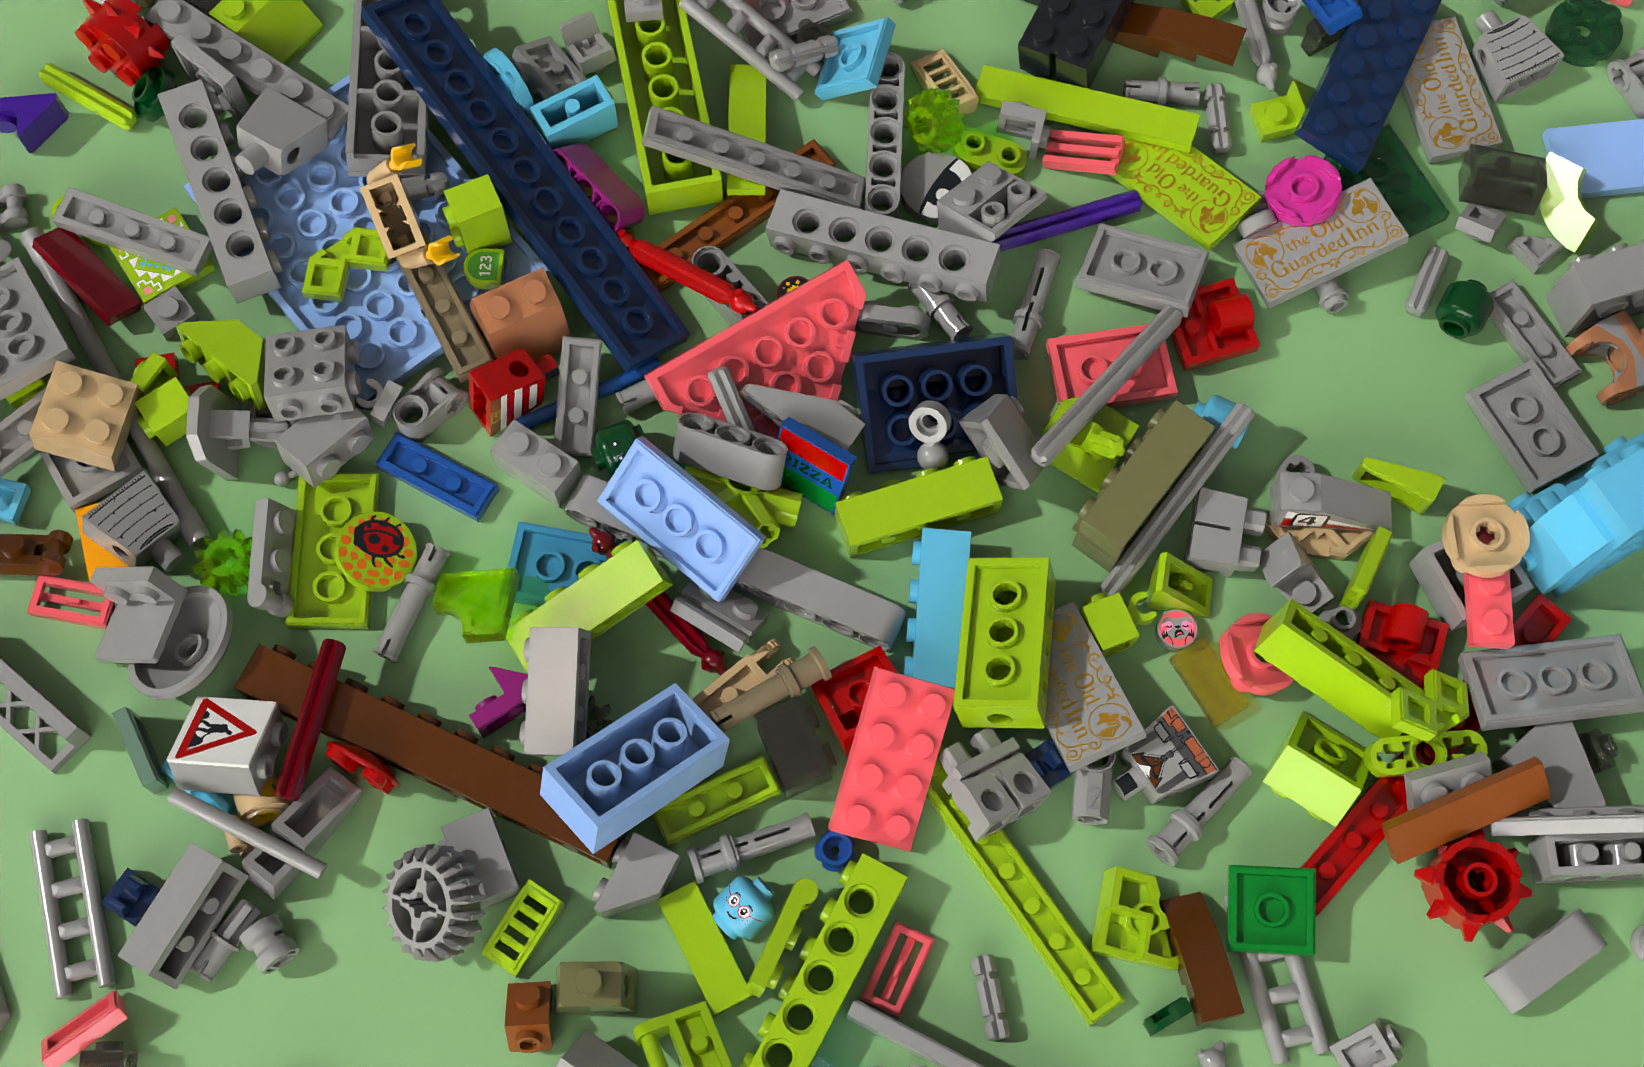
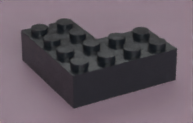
(1075, 32)

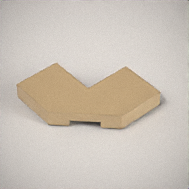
(1323, 543)

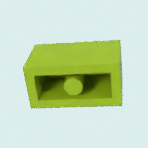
(476, 215)

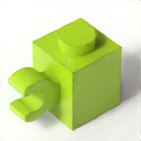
(1114, 623)

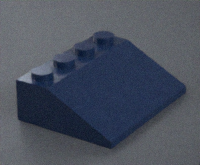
(899, 378)

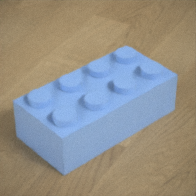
(633, 767)

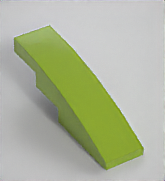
(746, 117)

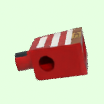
(508, 388)

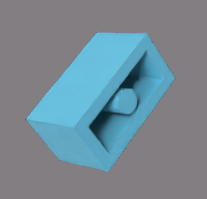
(575, 114)

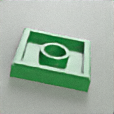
(1271, 910)

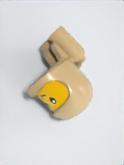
(256, 812)

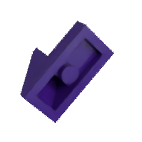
(33, 117)

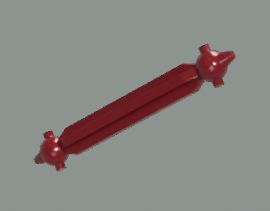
(689, 635)

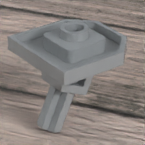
(221, 428)

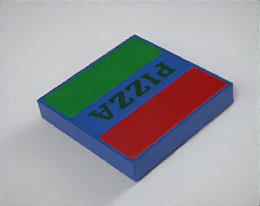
(815, 465)

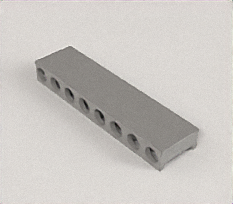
(381, 106)

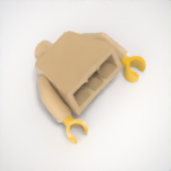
(395, 214)

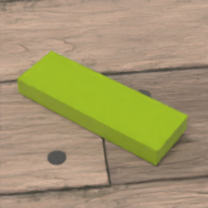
(717, 801)
(704, 948)

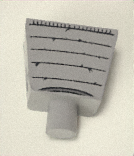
(1512, 55)
(136, 525)

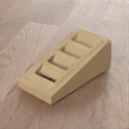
(967, 94)

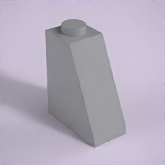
(1564, 762)

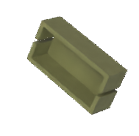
(1140, 484)

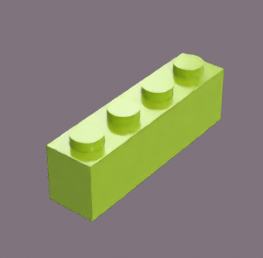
(929, 501)
(599, 597)
(1332, 667)

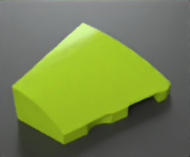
(1131, 920)

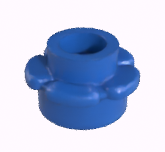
(842, 842)

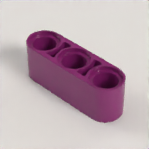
(604, 188)

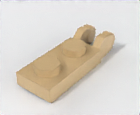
(739, 678)

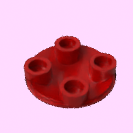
(351, 757)

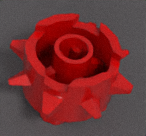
(121, 39)
(1491, 898)

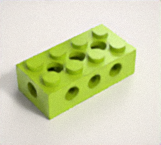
(1005, 643)

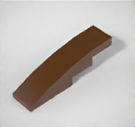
(1179, 34)

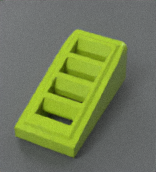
(1407, 485)
(545, 923)

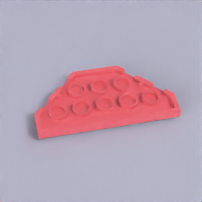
(786, 345)

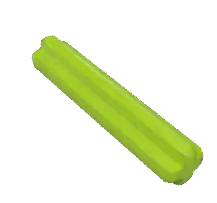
(88, 96)

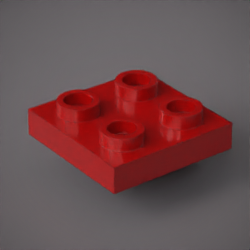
(1216, 326)
(1403, 638)

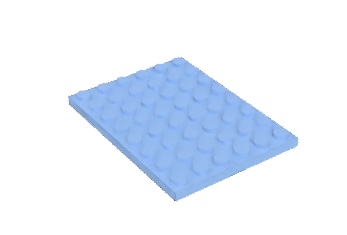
(322, 203)

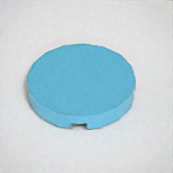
(510, 78)

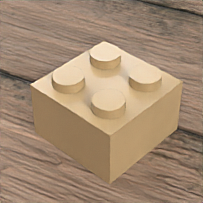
(85, 416)

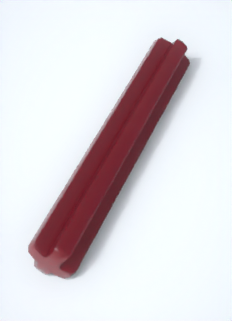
(310, 720)

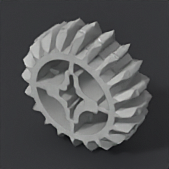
(434, 902)

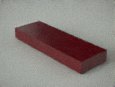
(87, 275)

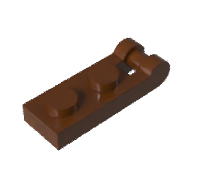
(22, 553)

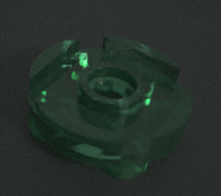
(1598, 17)

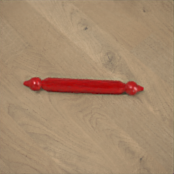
(687, 274)

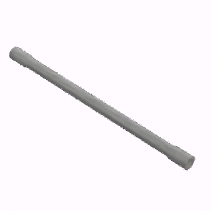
(192, 525)

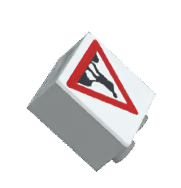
(228, 746)

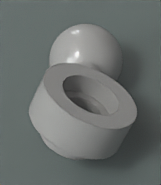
(932, 452)

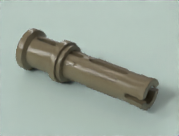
(788, 681)

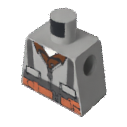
(1164, 762)

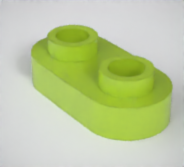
(990, 149)

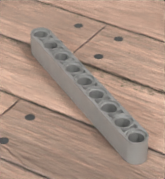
(774, 581)

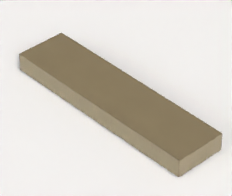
(448, 318)

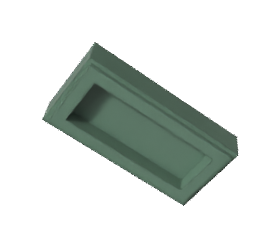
(140, 750)

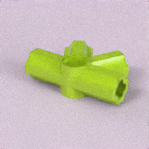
(759, 507)

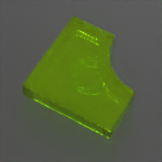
(479, 600)

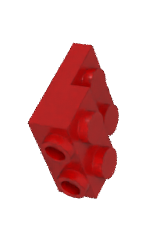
(845, 693)

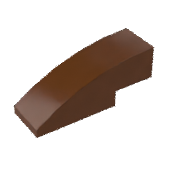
(1201, 959)

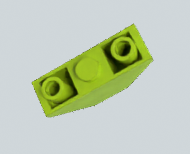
(229, 355)

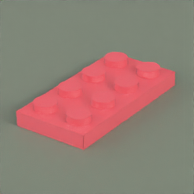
(892, 759)

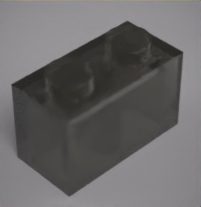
(1502, 179)
(795, 747)

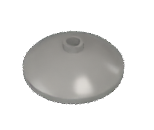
(192, 648)

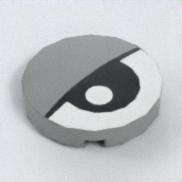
(929, 179)

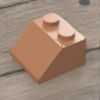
(522, 317)

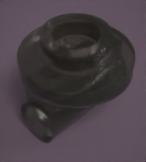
(1599, 750)

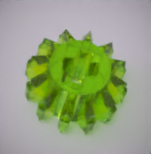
(934, 120)
(213, 560)

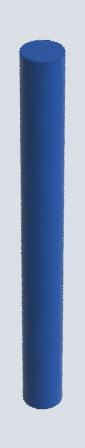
(605, 389)

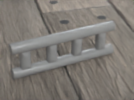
(755, 57)
(93, 924)
(1266, 998)

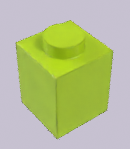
(164, 412)

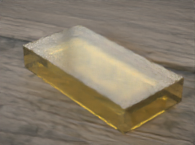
(1208, 682)

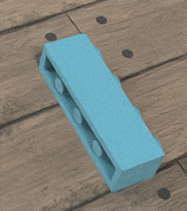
(939, 604)

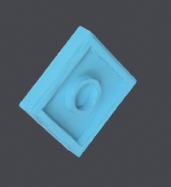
(858, 61)

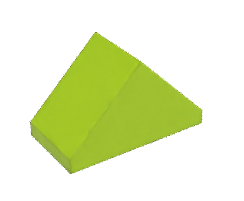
(1179, 587)

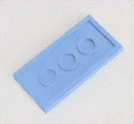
(681, 519)

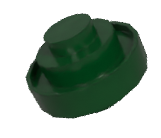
(146, 89)

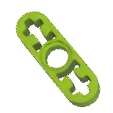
(1394, 745)

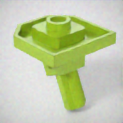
(1095, 447)

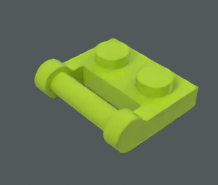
(691, 1033)

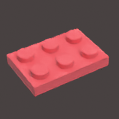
(1083, 357)

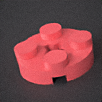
(1242, 665)

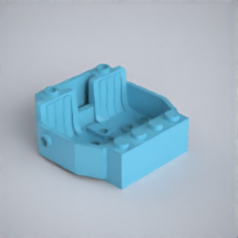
(1586, 520)

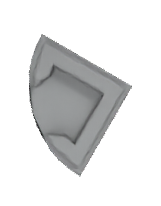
(1534, 251)

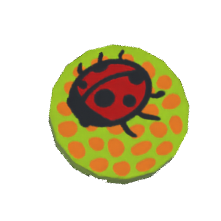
(375, 551)

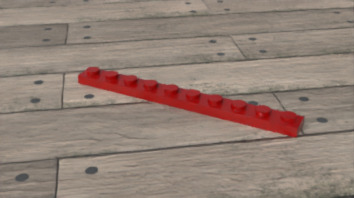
(1361, 827)

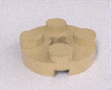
(1468, 552)

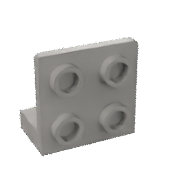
(143, 613)

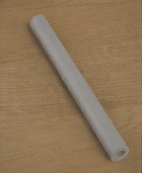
(247, 833)

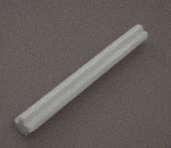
(1105, 386)
(1177, 500)

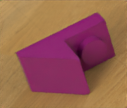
(496, 712)

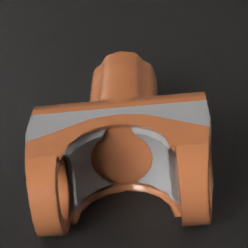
(1622, 347)

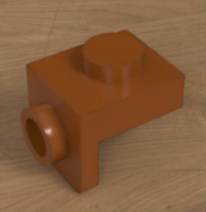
(529, 1016)

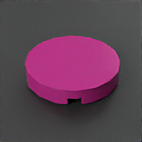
(1303, 190)

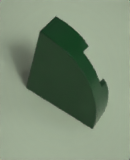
(1167, 1015)

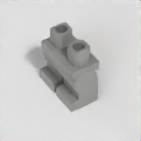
(994, 785)

